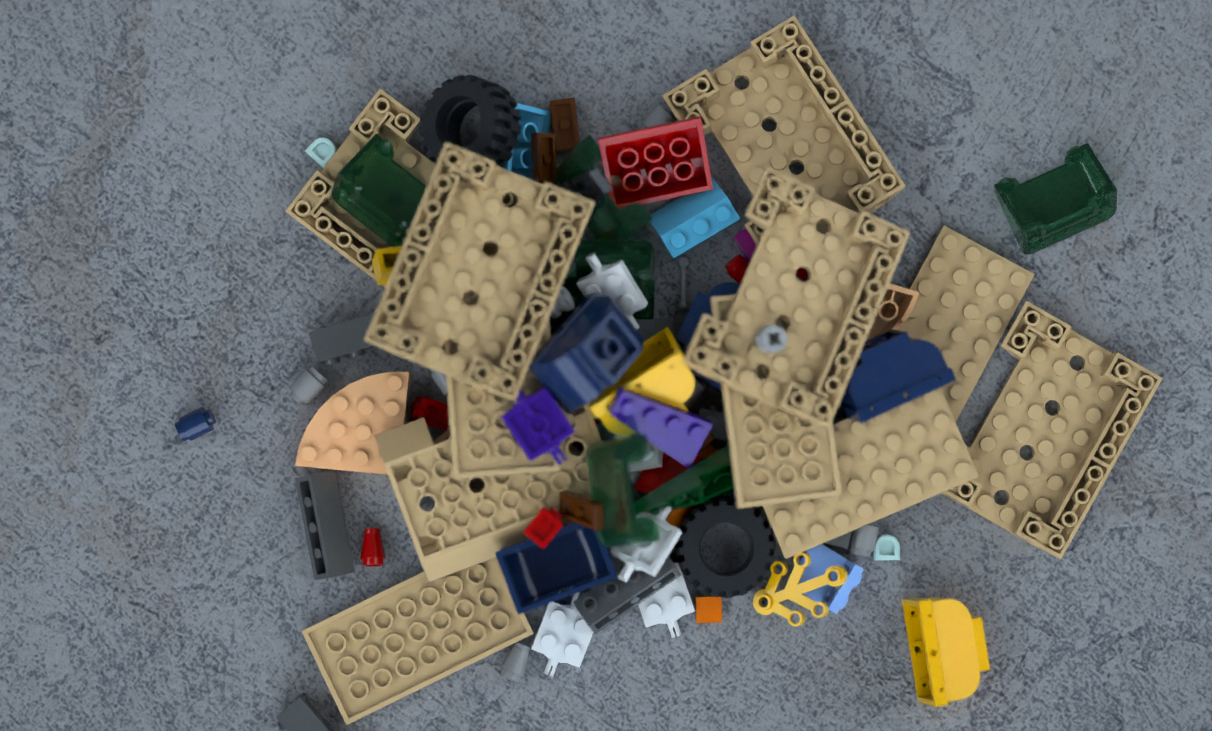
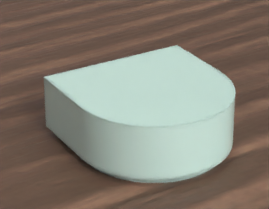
(321, 151)
(886, 548)

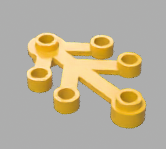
(795, 591)

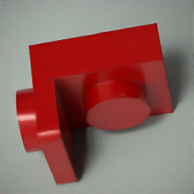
(434, 412)
(544, 526)

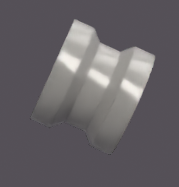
(563, 303)
(765, 341)

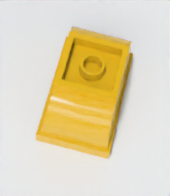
(654, 374)
(949, 649)

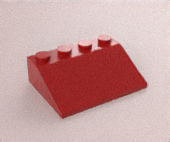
(656, 162)

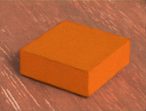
(708, 609)

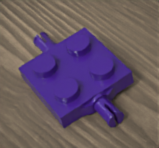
(538, 425)

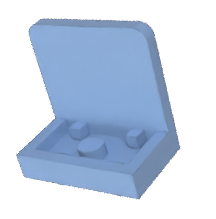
(821, 559)

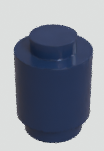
(195, 424)

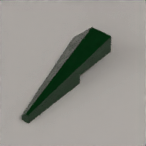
(692, 486)

